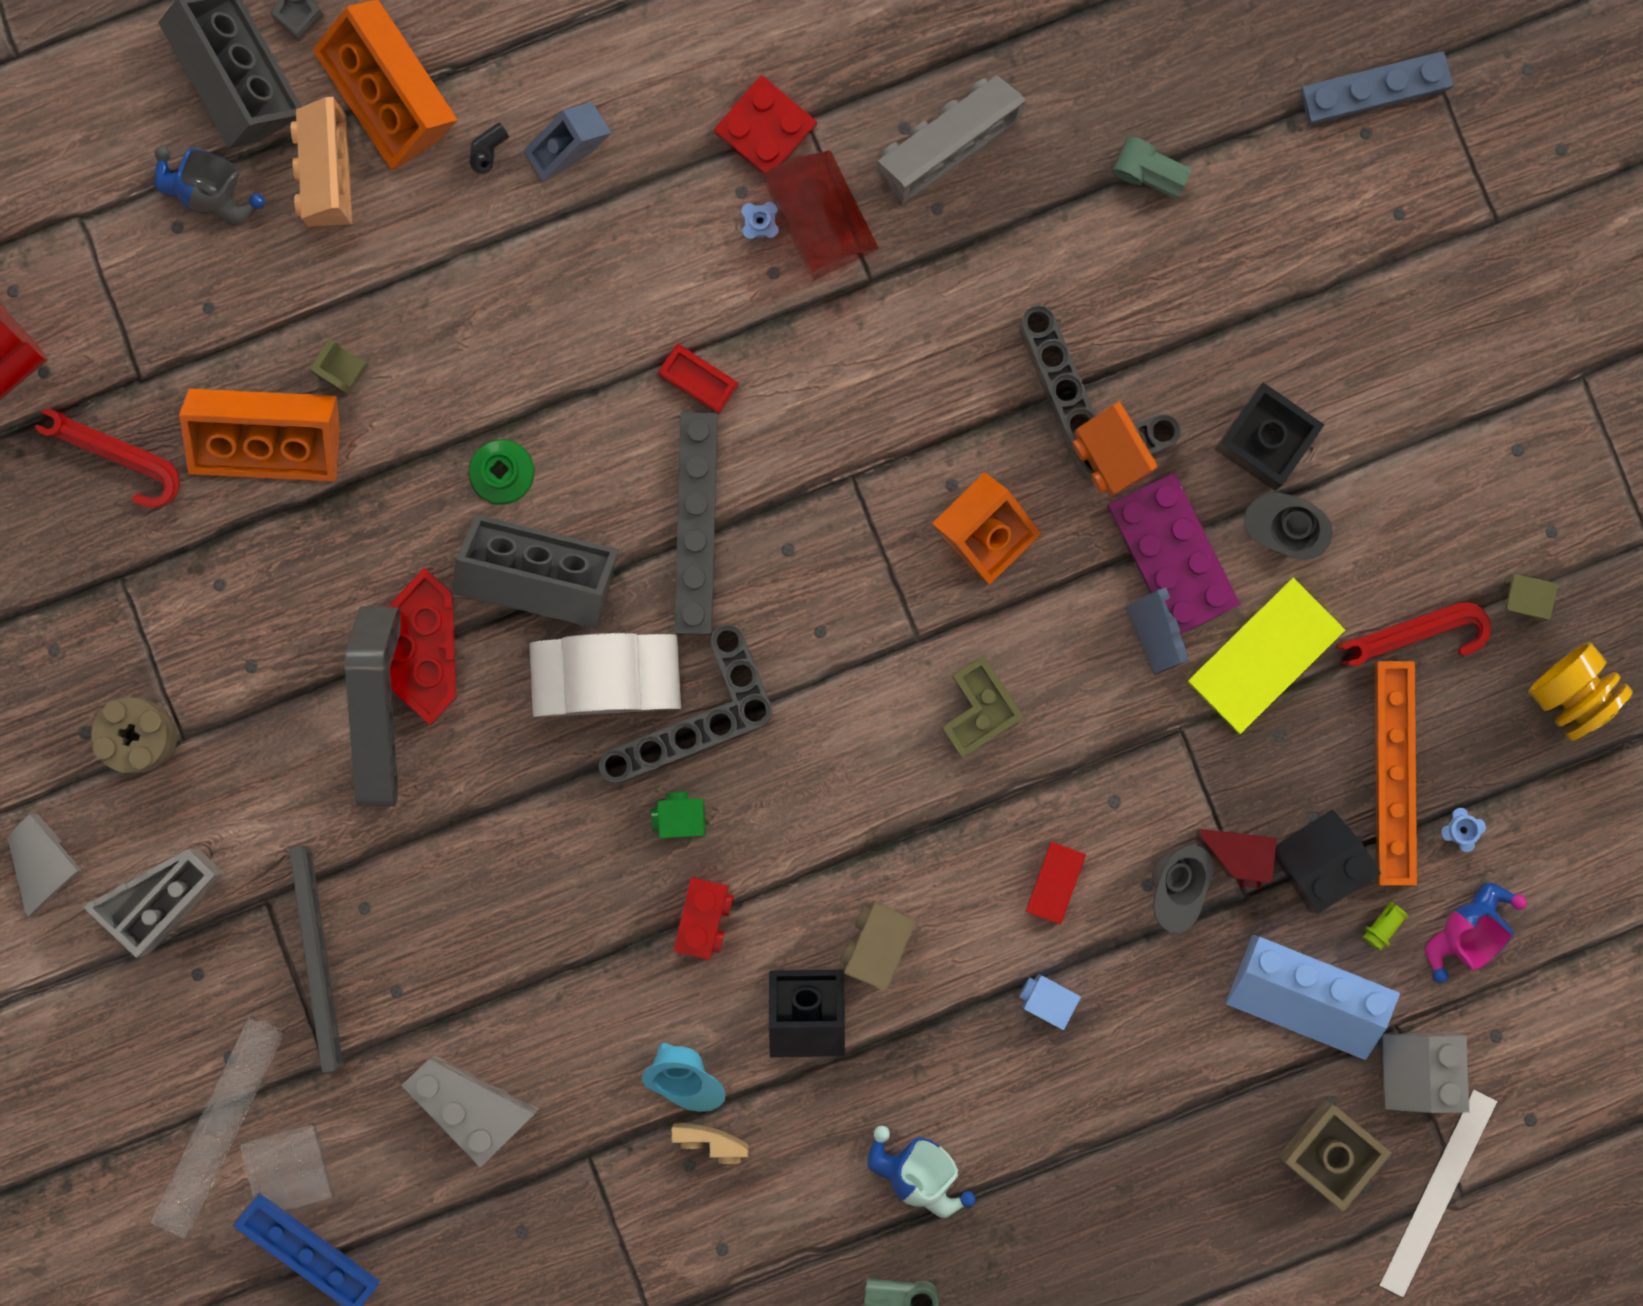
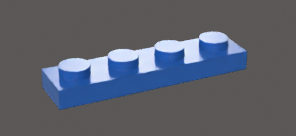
(305, 1252)

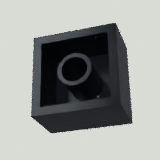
(1269, 436)

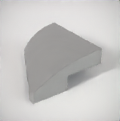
(39, 862)

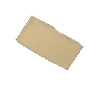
(722, 1145)

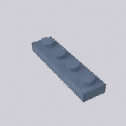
(1376, 88)

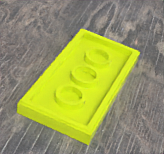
(1265, 655)

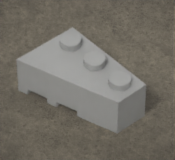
(156, 901)
(467, 1108)

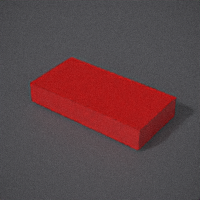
(698, 378)
(1055, 883)

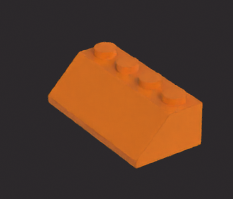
(384, 83)
(260, 434)

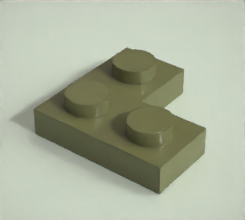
(990, 711)

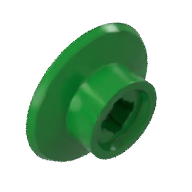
(514, 482)

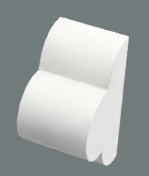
(605, 674)

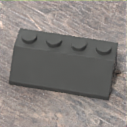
(230, 68)
(534, 571)

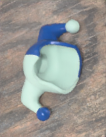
(919, 1174)

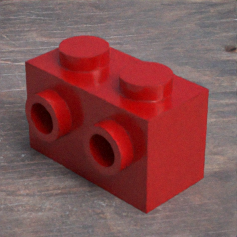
(701, 918)

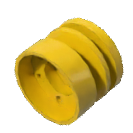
(1585, 696)

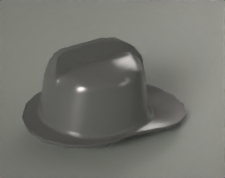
(1288, 525)
(1181, 887)

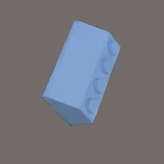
(1311, 997)

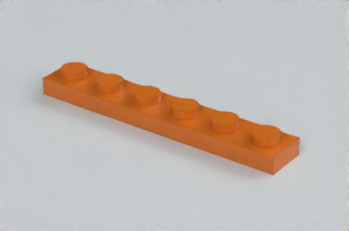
(1395, 773)

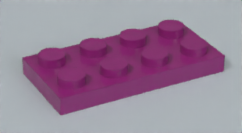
(1173, 552)

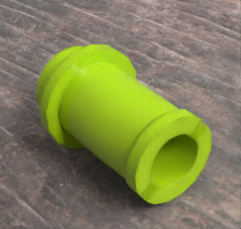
(1385, 926)

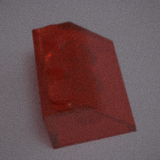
(820, 213)

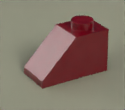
(1241, 855)

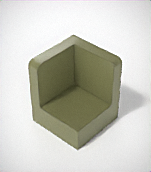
(338, 367)
(1530, 597)

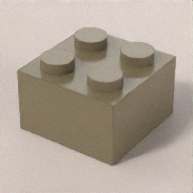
(878, 944)
(1334, 1154)

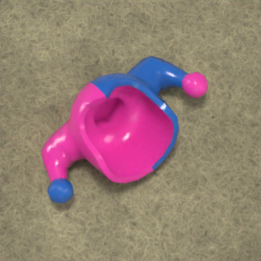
(1473, 931)

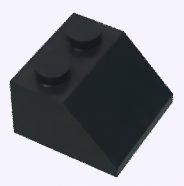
(1325, 862)
(806, 1013)

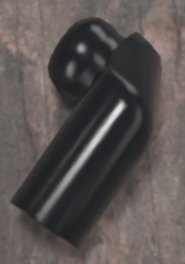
(483, 148)

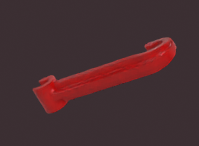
(118, 452)
(1418, 629)

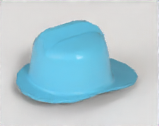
(681, 1078)

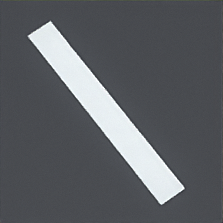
(1438, 1194)

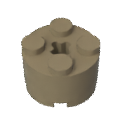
(112, 732)

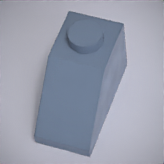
(567, 140)

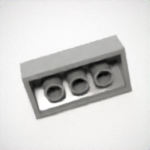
(950, 138)

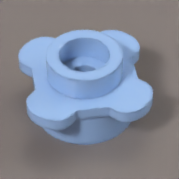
(767, 228)
(1474, 827)

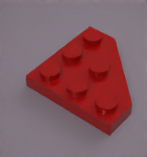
(425, 653)

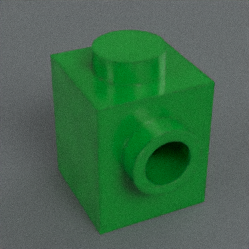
(679, 816)

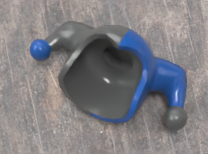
(204, 184)

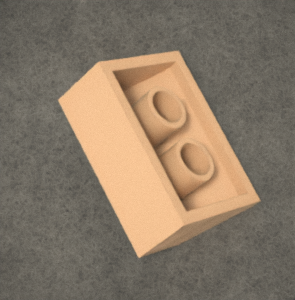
(322, 164)

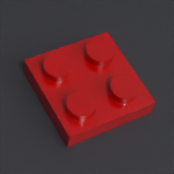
(765, 126)

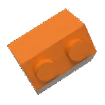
(1113, 451)
(987, 527)

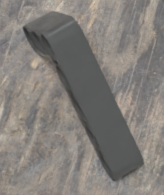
(1067, 374)
(370, 704)
(701, 723)

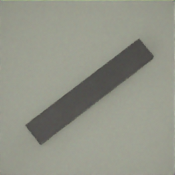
(316, 958)

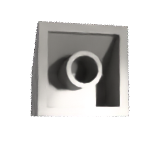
(1425, 1072)

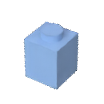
(1049, 1000)

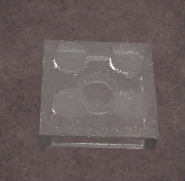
(288, 1167)

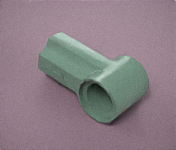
(1142, 164)
(897, 1293)

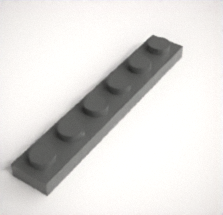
(696, 523)

